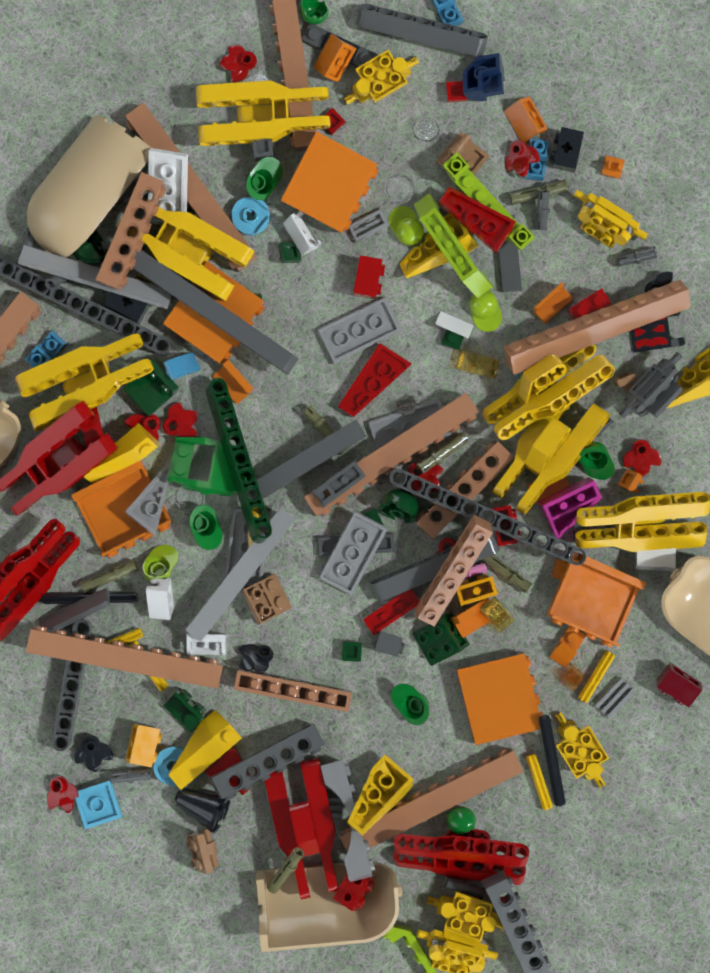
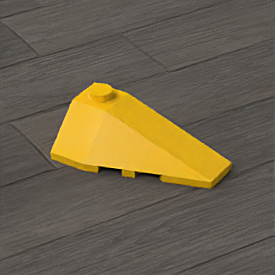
(207, 744)

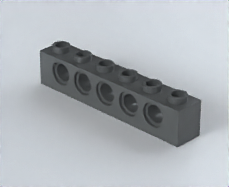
(221, 780)
(497, 885)

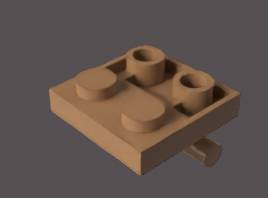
(467, 150)
(266, 599)
(203, 851)

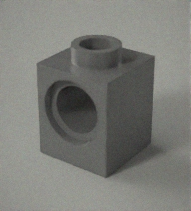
(262, 148)
(389, 644)

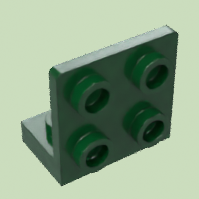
(151, 390)
(440, 640)
(185, 709)

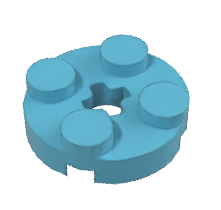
(240, 218)
(163, 761)

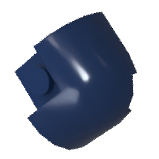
(484, 77)

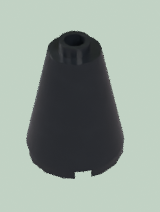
(203, 807)

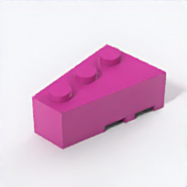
(562, 507)

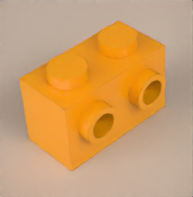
(476, 590)
(143, 745)

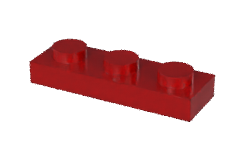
(391, 611)

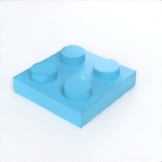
(98, 804)

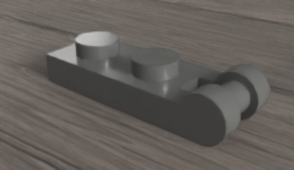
(339, 483)

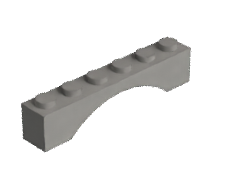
(356, 860)

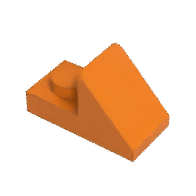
(567, 647)

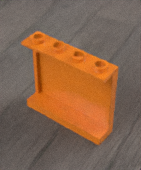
(330, 182)
(206, 335)
(105, 507)
(594, 599)
(500, 698)

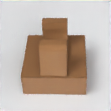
(625, 381)

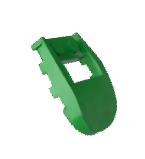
(220, 478)

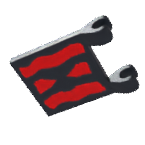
(654, 336)

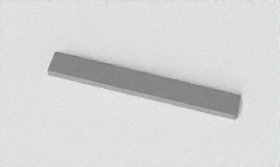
(87, 275)
(238, 577)

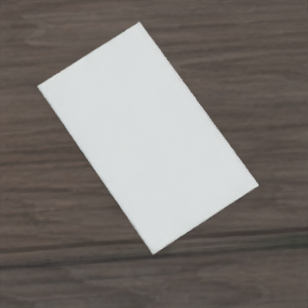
(454, 324)

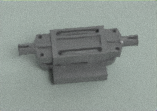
(654, 389)

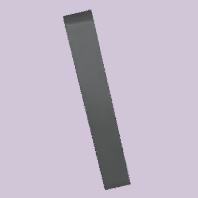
(422, 30)
(310, 458)
(419, 572)
(67, 693)

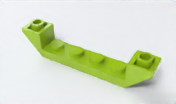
(470, 186)
(451, 247)
(411, 941)

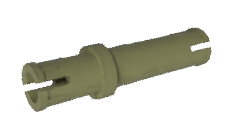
(532, 193)
(319, 423)
(436, 457)
(508, 573)
(113, 574)
(289, 865)

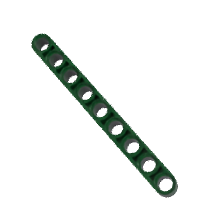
(237, 469)

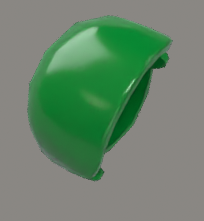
(313, 11)
(461, 820)

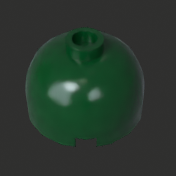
(91, 250)
(399, 504)

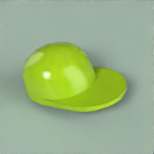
(406, 225)
(485, 312)
(160, 562)

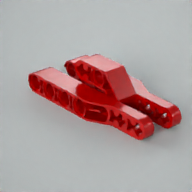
(65, 464)
(39, 571)
(295, 823)
(468, 849)

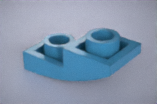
(448, 12)
(537, 170)
(46, 350)
(181, 366)

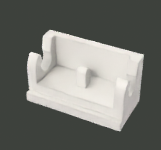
(300, 234)
(656, 560)
(160, 599)
(210, 645)

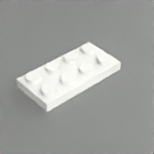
(173, 170)

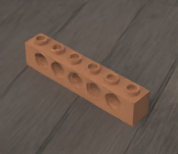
(144, 185)
(493, 450)
(454, 570)
(293, 690)

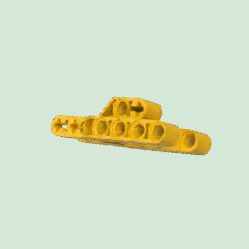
(258, 120)
(188, 256)
(92, 387)
(552, 399)
(540, 444)
(646, 510)

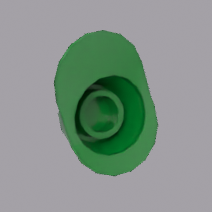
(264, 178)
(597, 461)
(205, 527)
(410, 703)

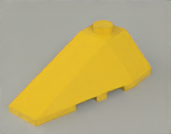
(428, 253)
(694, 381)
(132, 448)
(380, 793)

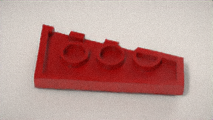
(479, 219)
(375, 377)

